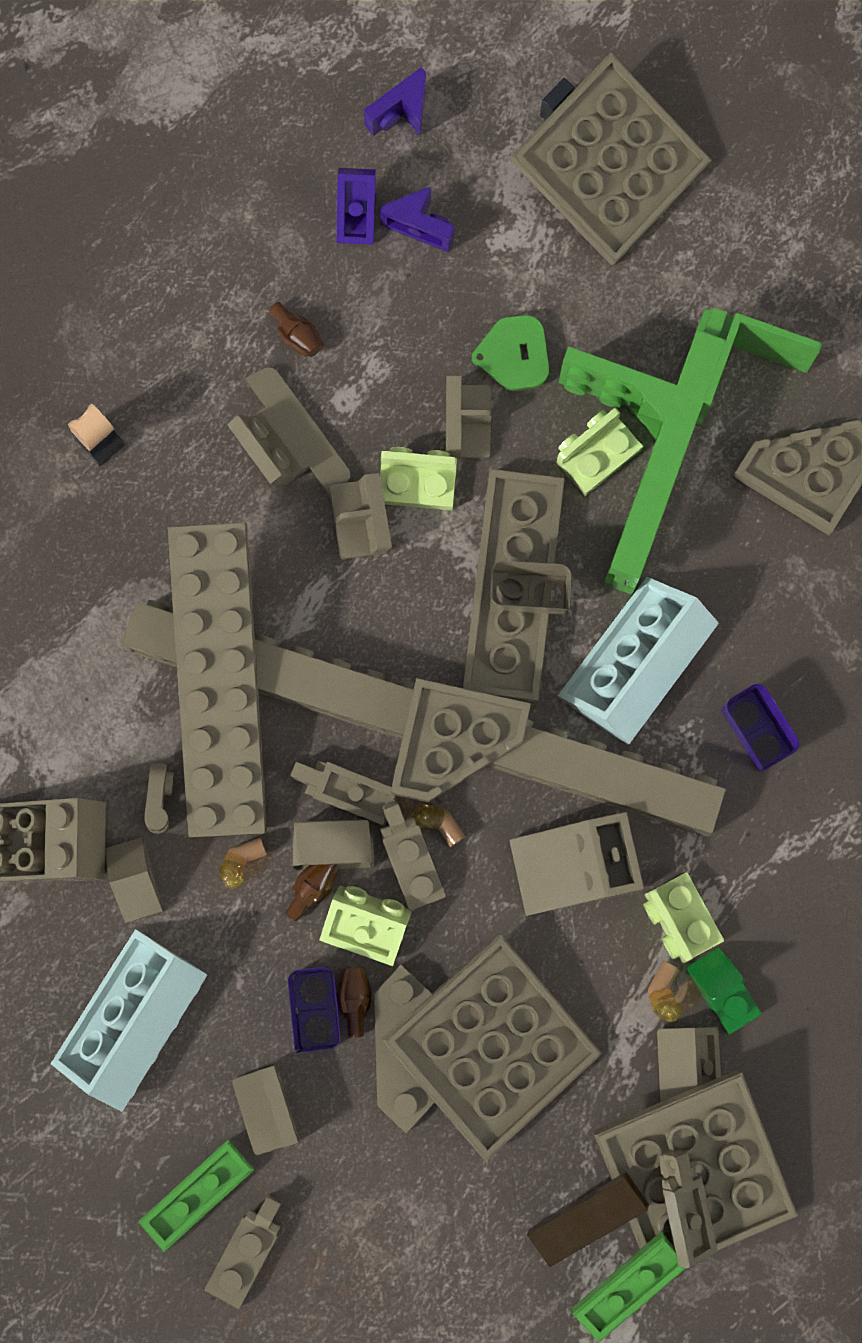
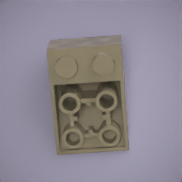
(52, 840)
(576, 864)

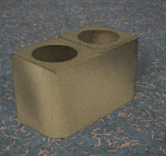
(541, 573)
(332, 842)

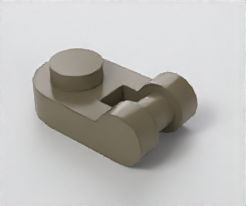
(159, 785)

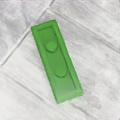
(196, 1195)
(628, 1287)

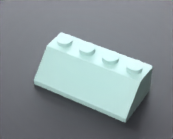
(638, 659)
(128, 1020)

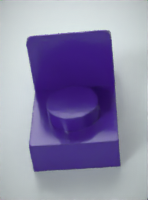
(403, 99)
(356, 205)
(410, 219)

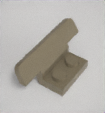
(285, 437)

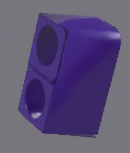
(768, 712)
(309, 1010)

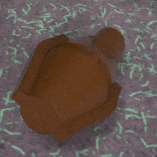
(297, 331)
(311, 888)
(354, 998)

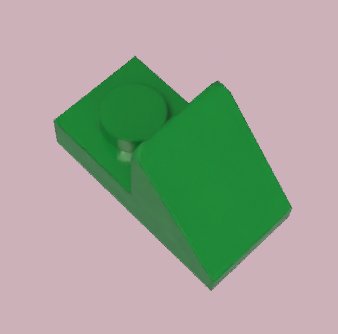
(723, 990)

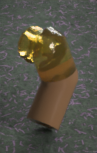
(441, 819)
(236, 859)
(660, 993)

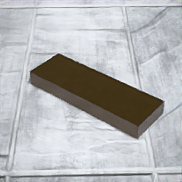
(588, 1219)

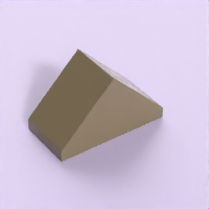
(132, 880)

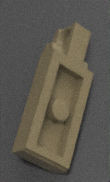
(345, 790)
(410, 859)
(686, 1209)
(245, 1254)

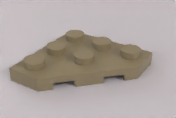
(808, 472)
(453, 736)
(397, 1089)

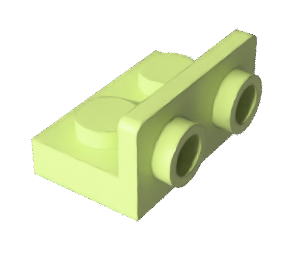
(598, 451)
(418, 478)
(683, 918)
(365, 924)

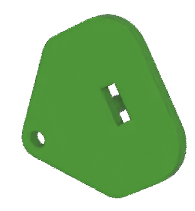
(503, 354)

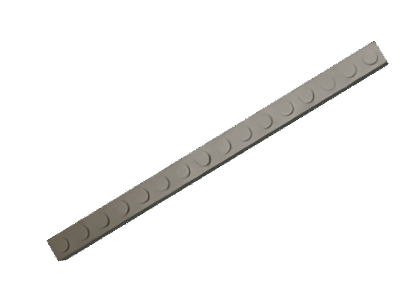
(384, 707)

